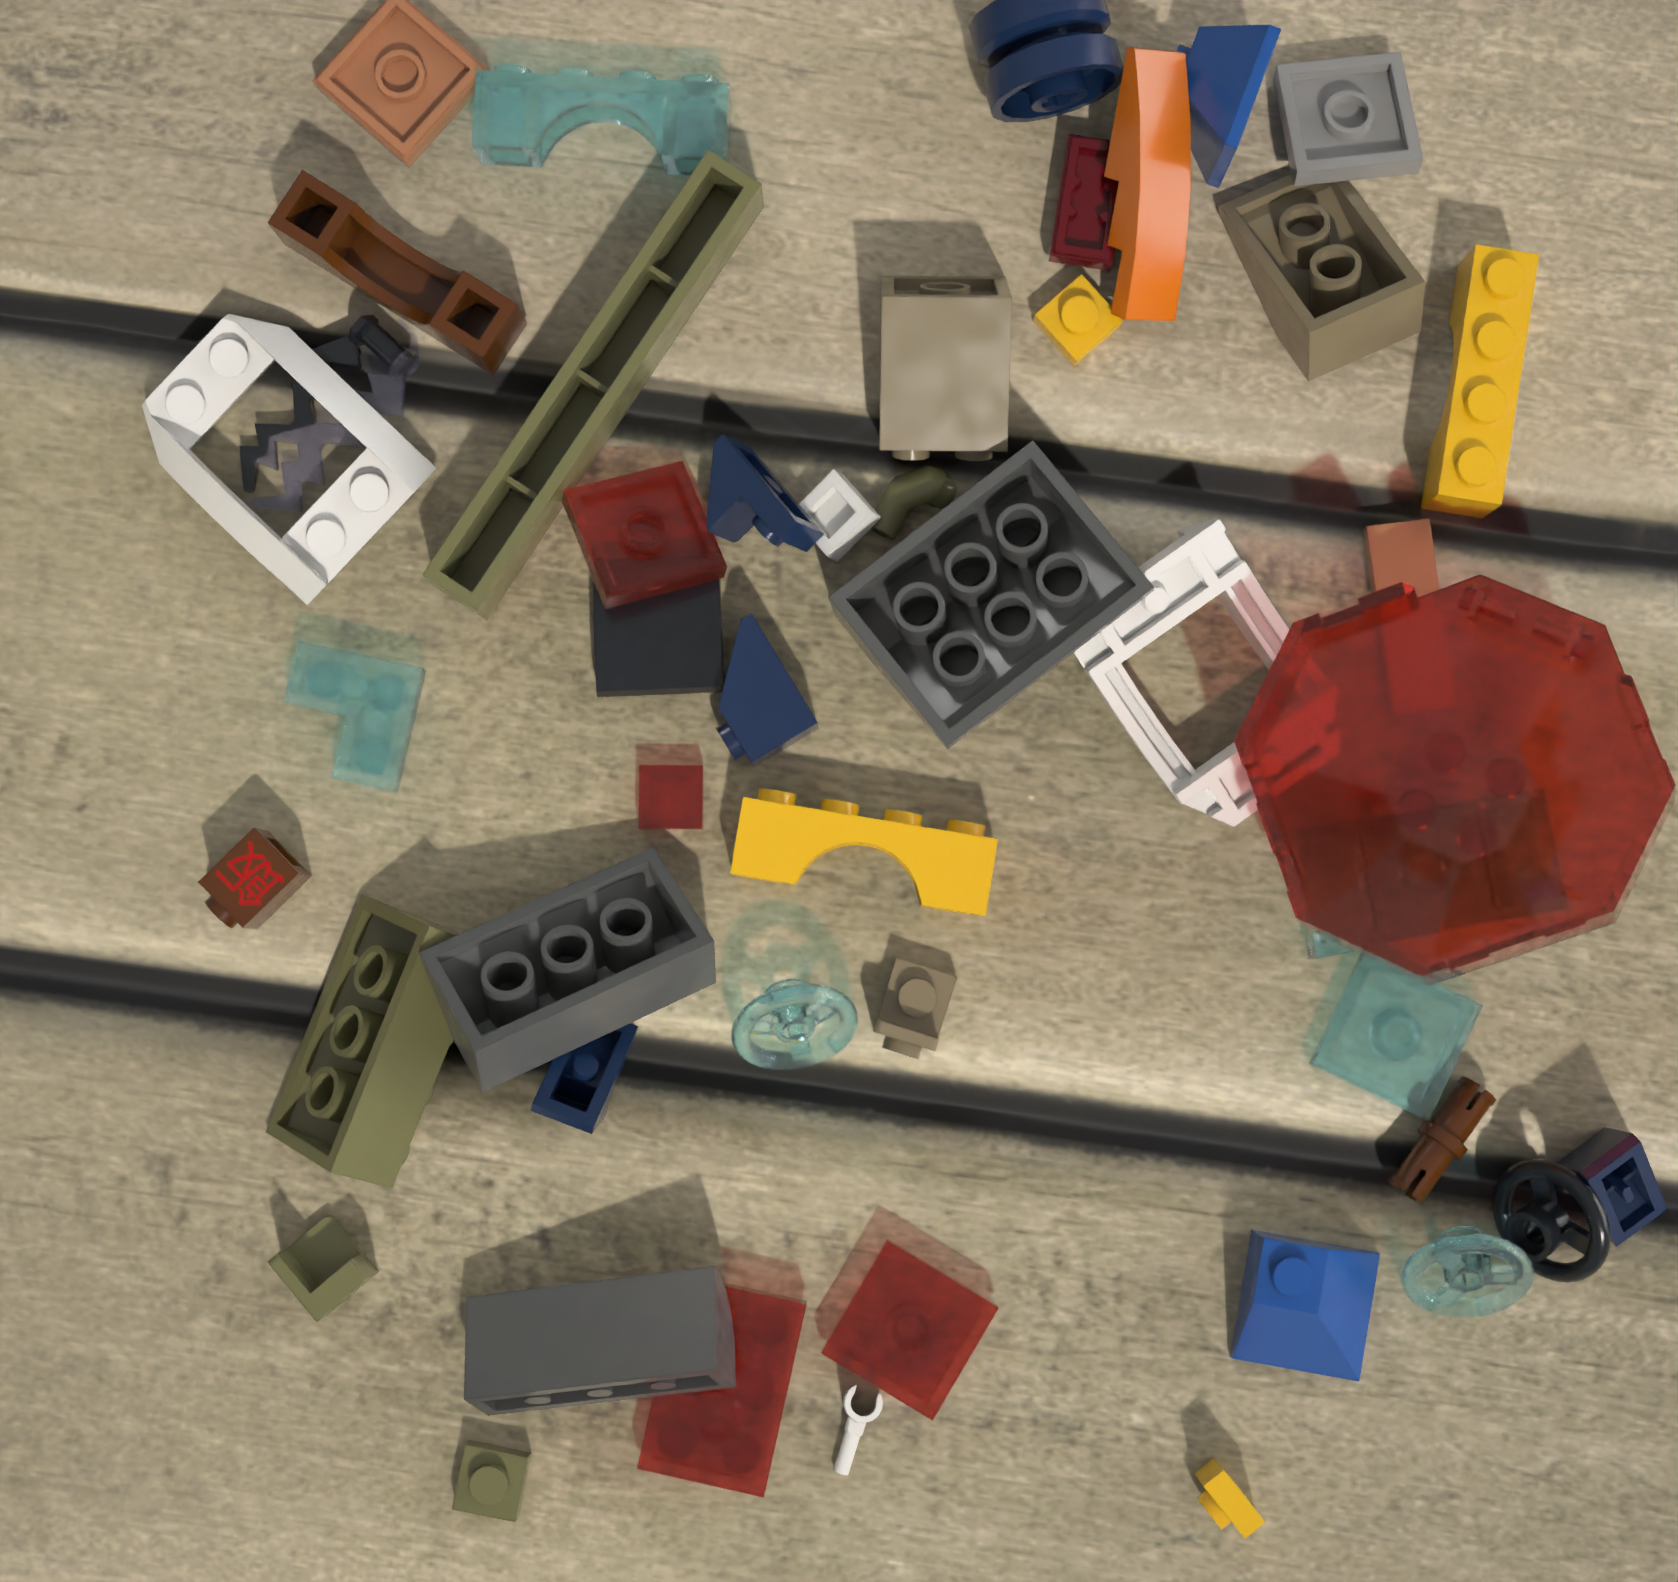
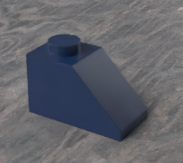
(760, 700)

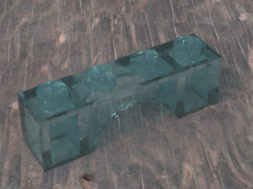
(527, 113)

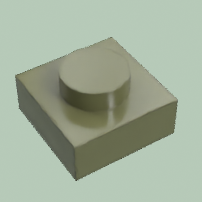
(491, 1481)

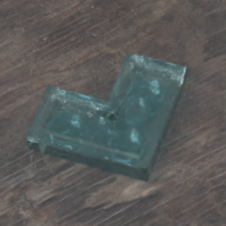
(377, 704)

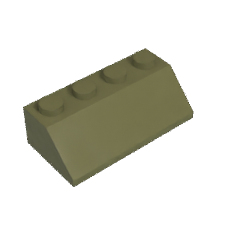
(367, 1050)

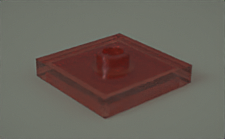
(643, 534)
(909, 1329)

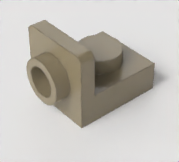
(913, 1008)

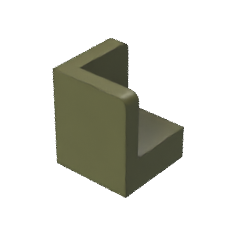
(323, 1267)

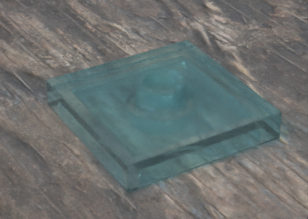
(1395, 1037)

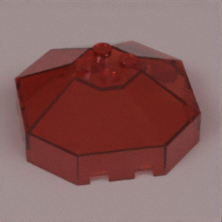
(1454, 776)

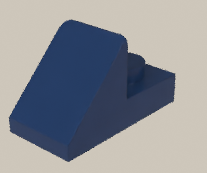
(750, 495)
(582, 1080)

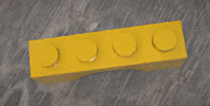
(1478, 418)
(946, 866)

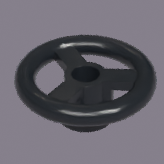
(1545, 1224)

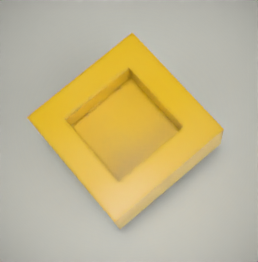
(1077, 320)
(1225, 1500)

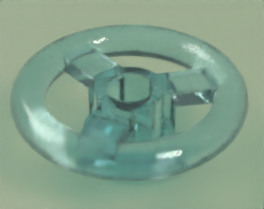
(791, 1013)
(1467, 1267)

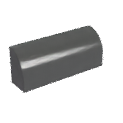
(599, 1342)

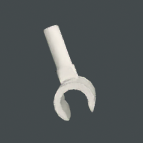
(853, 1430)

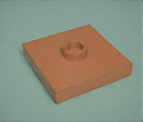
(400, 79)

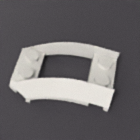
(352, 507)
(1184, 580)

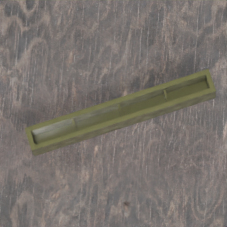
(596, 385)

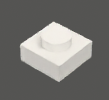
(839, 514)

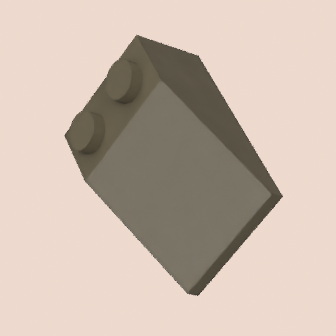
(1324, 272)

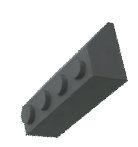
(569, 968)

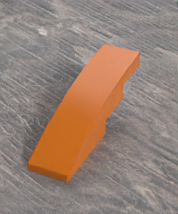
(1153, 168)

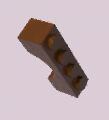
(395, 275)

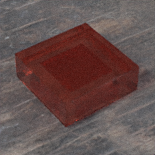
(671, 797)

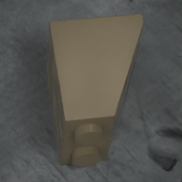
(944, 366)

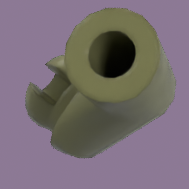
(909, 491)

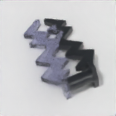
(312, 436)

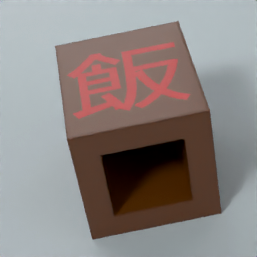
(253, 880)

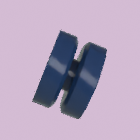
(1045, 56)

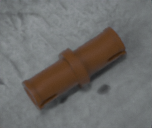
(1442, 1140)

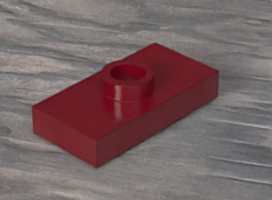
(1084, 206)

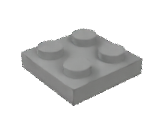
(1347, 119)

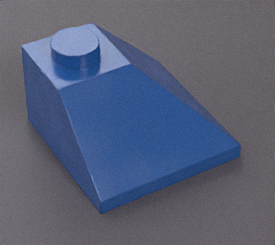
(1223, 82)
(1305, 1305)

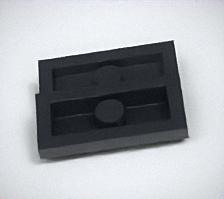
(660, 643)

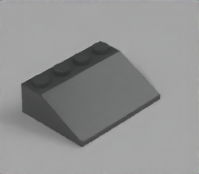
(989, 595)

